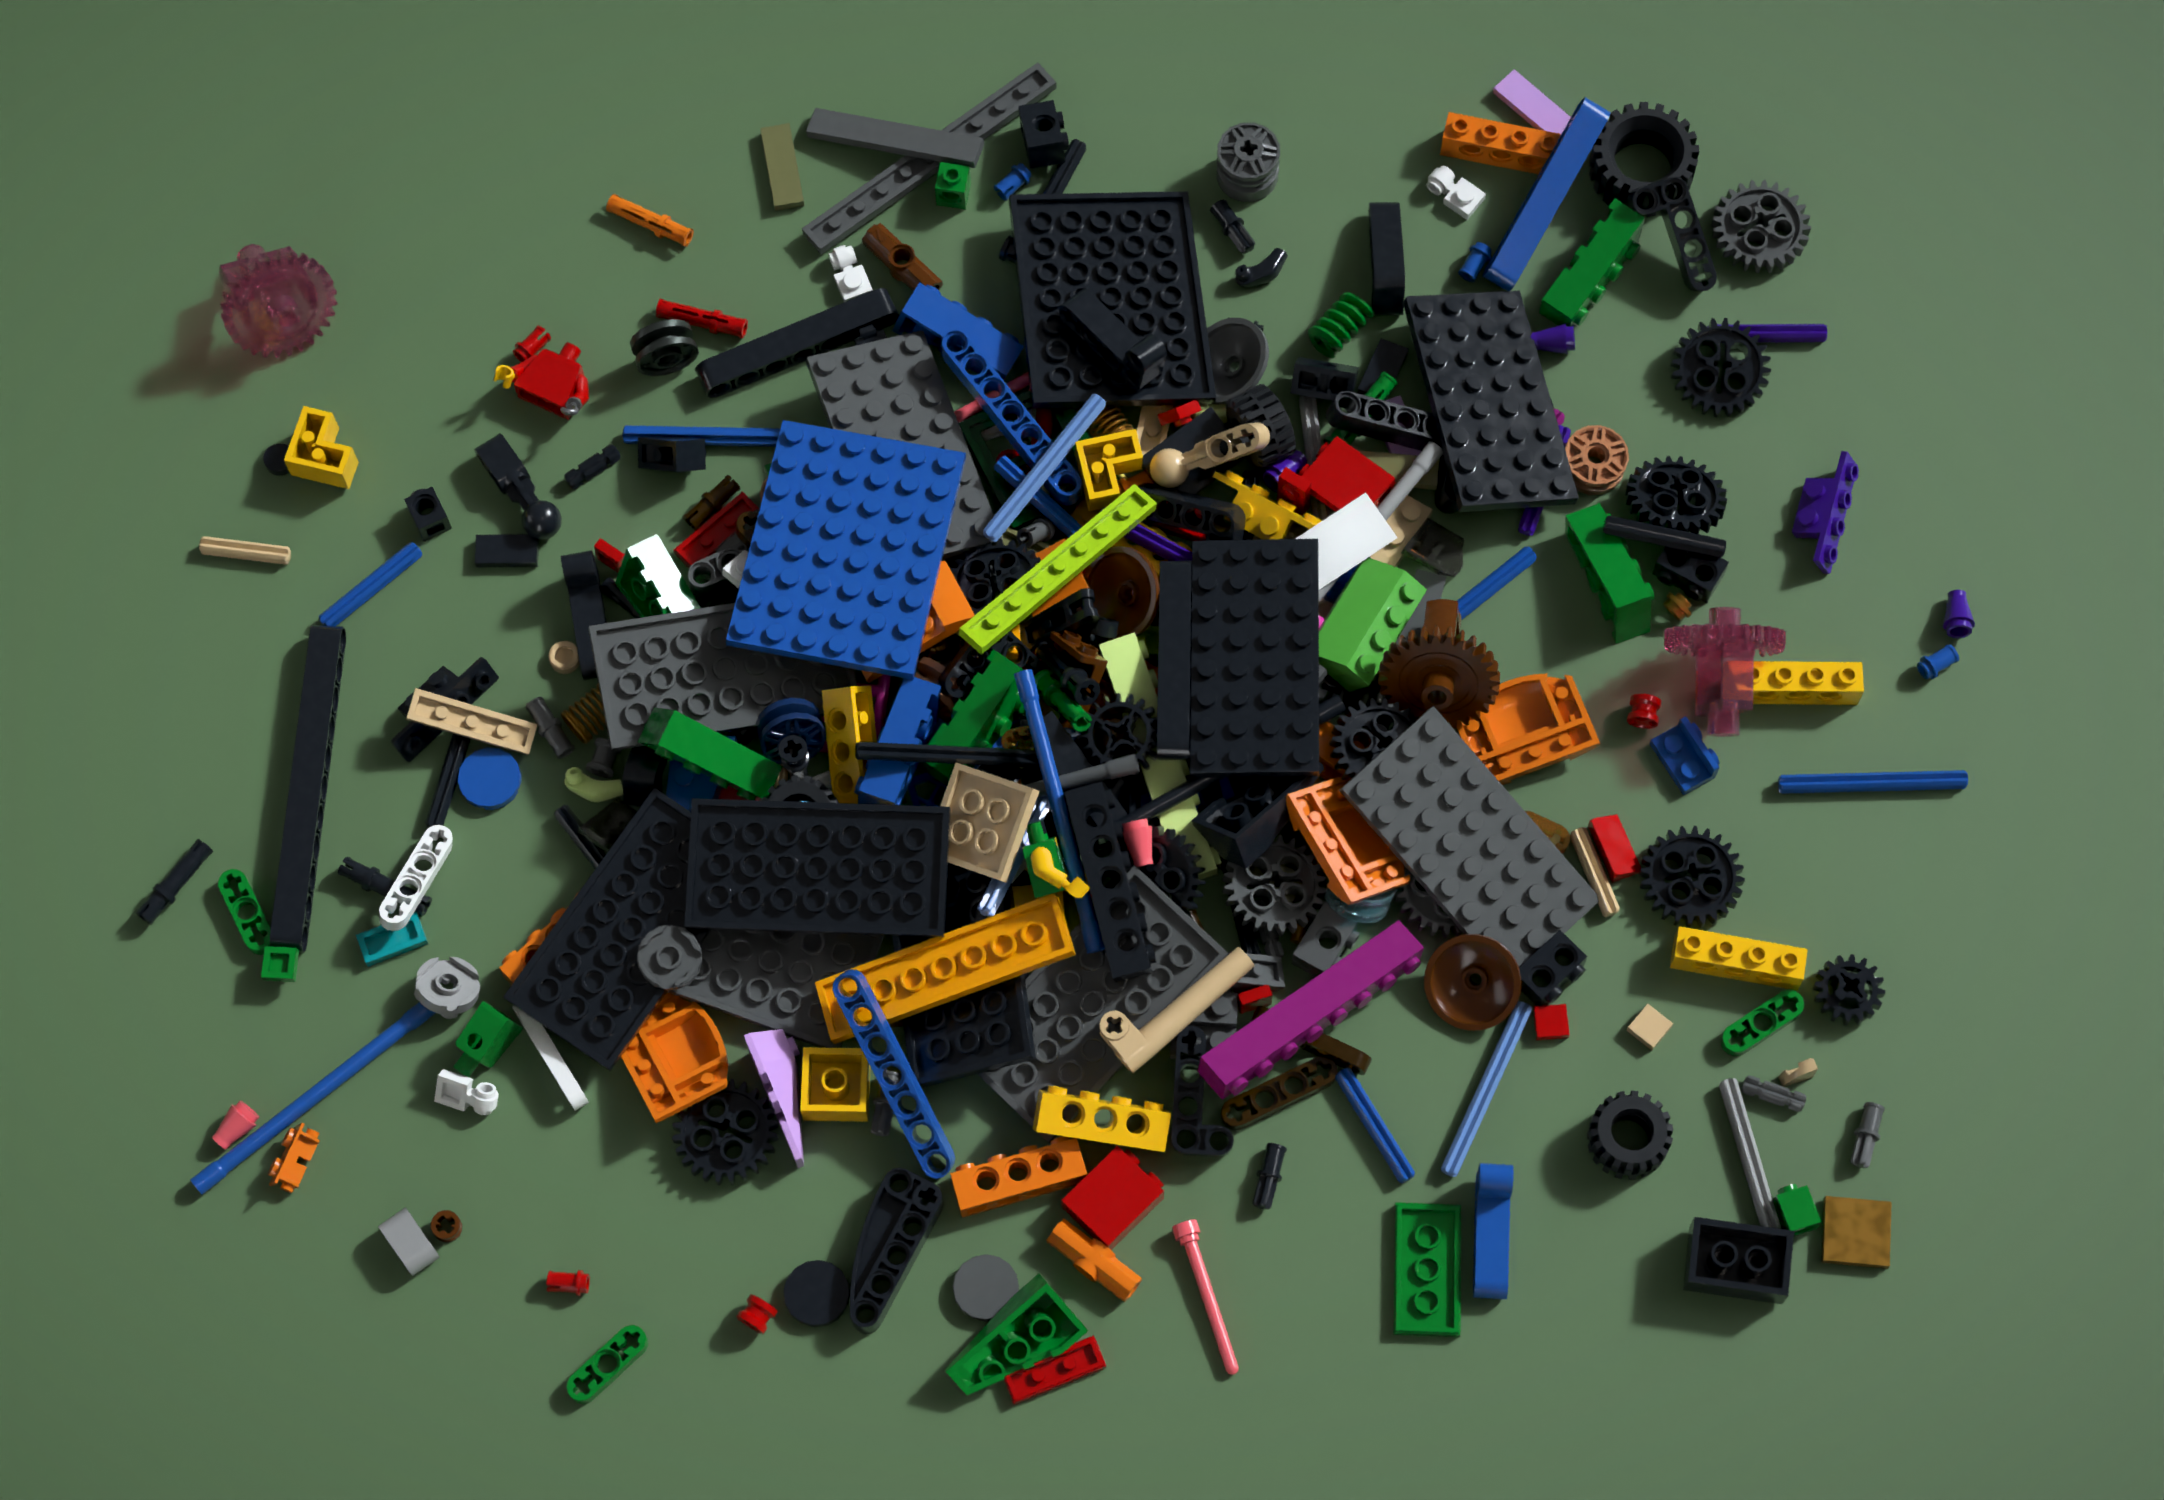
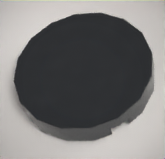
(816, 1293)

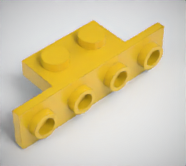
(1263, 515)

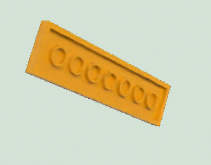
(955, 964)

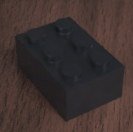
(1738, 1260)

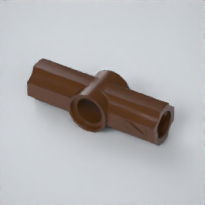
(891, 250)

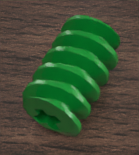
(1337, 322)

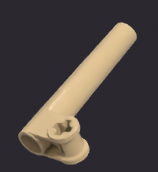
(1137, 1046)

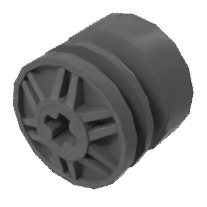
(1247, 176)

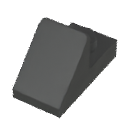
(1266, 971)

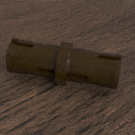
(711, 502)

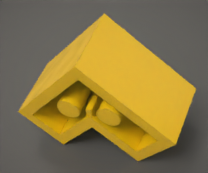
(315, 454)
(1101, 460)

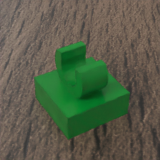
(280, 964)

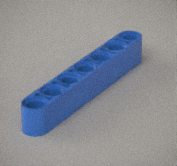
(1546, 194)
(1004, 404)
(894, 1089)

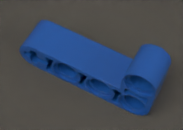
(1492, 1230)

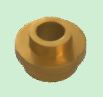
(1677, 606)

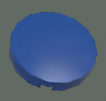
(489, 778)

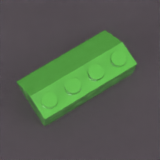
(1366, 622)

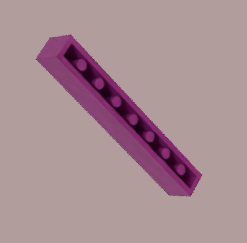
(1310, 1010)

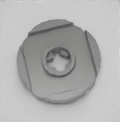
(447, 1001)

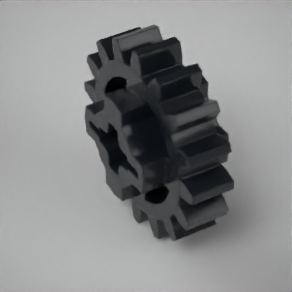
(1842, 979)

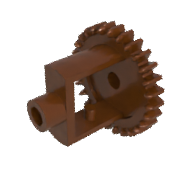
(1440, 668)

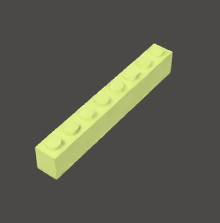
(1130, 676)

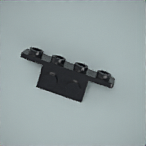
(465, 688)

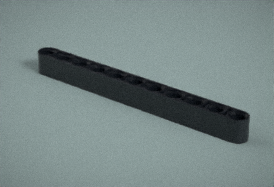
(308, 788)

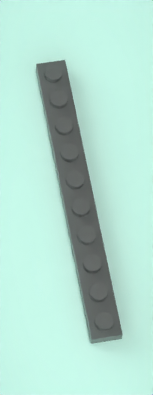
(912, 171)

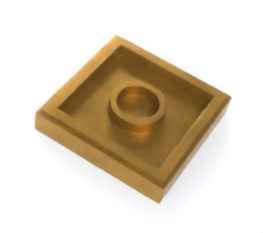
(1856, 1232)

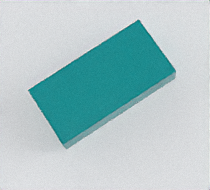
(382, 944)

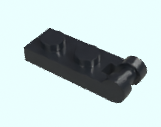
(1059, 618)

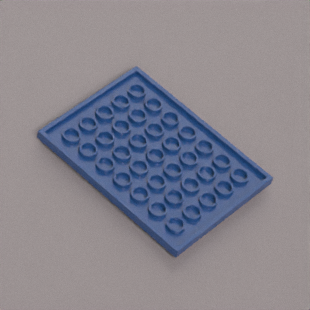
(846, 549)

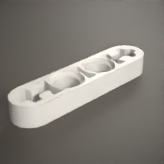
(415, 877)
(553, 1060)

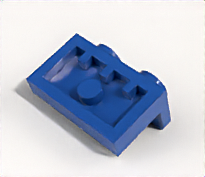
(1686, 756)

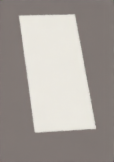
(1349, 538)

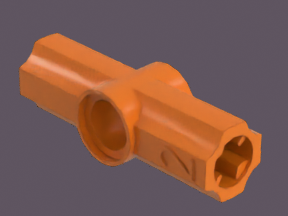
(1094, 1260)

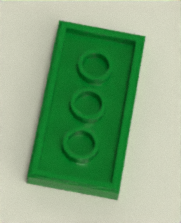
(1427, 1270)

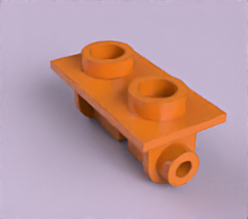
(297, 1145)

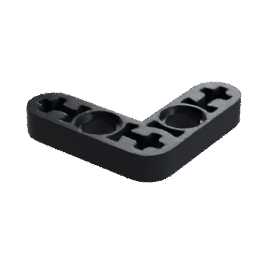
(1025, 658)

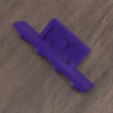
(1824, 510)

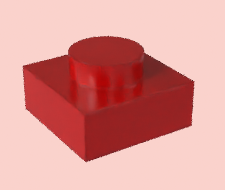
(1180, 414)

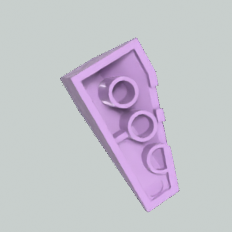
(778, 1071)

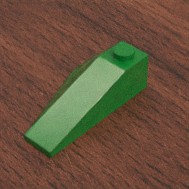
(1020, 1334)

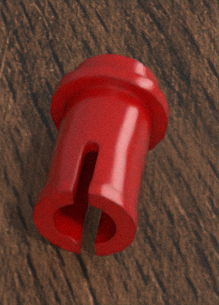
(531, 344)
(568, 1282)

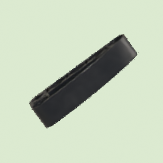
(884, 1235)

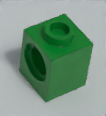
(953, 185)
(1796, 1209)

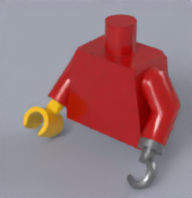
(549, 381)

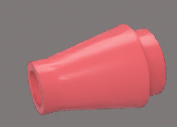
(1139, 841)
(235, 1124)

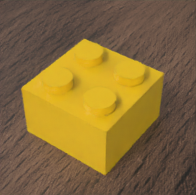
(835, 1085)

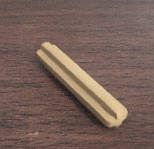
(245, 550)
(1594, 871)

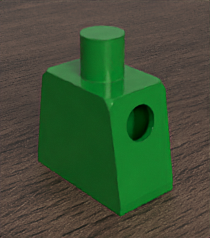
(490, 1028)

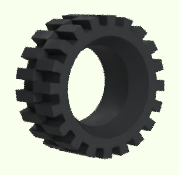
(1648, 128)

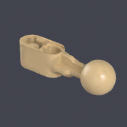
(1171, 467)

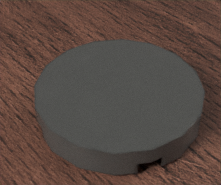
(669, 957)
(984, 1286)

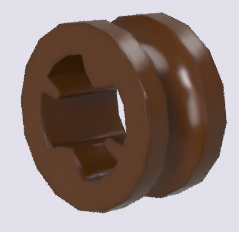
(442, 1235)

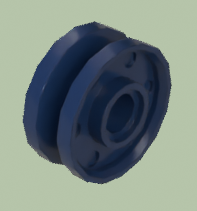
(788, 718)

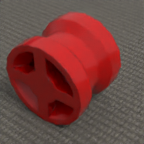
(1644, 711)
(756, 1314)

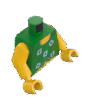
(1047, 865)

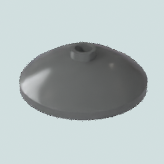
(1236, 345)

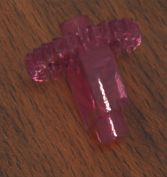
(275, 299)
(1724, 664)

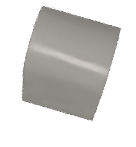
(409, 1241)

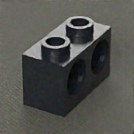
(1685, 575)
(1543, 964)

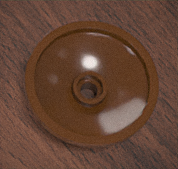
(1113, 580)
(1460, 999)

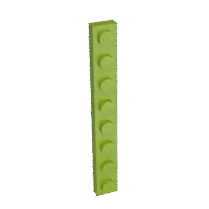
(1057, 569)

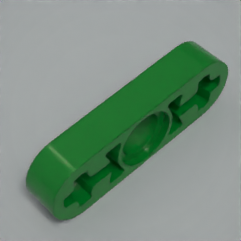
(245, 889)
(1748, 1042)
(583, 1375)

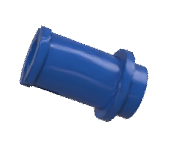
(1013, 181)
(1475, 261)
(1931, 665)

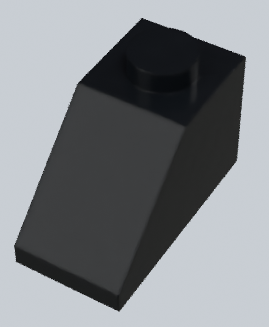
(671, 453)

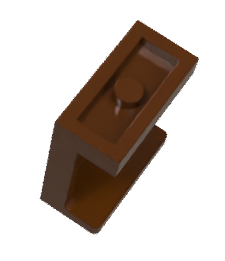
(1078, 655)

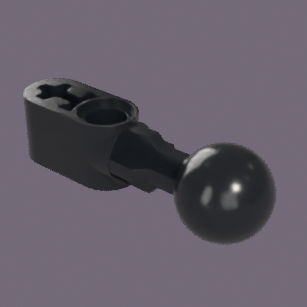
(540, 517)

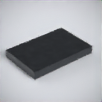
(1184, 440)

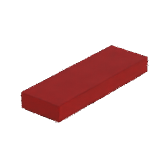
(714, 531)
(1052, 1372)

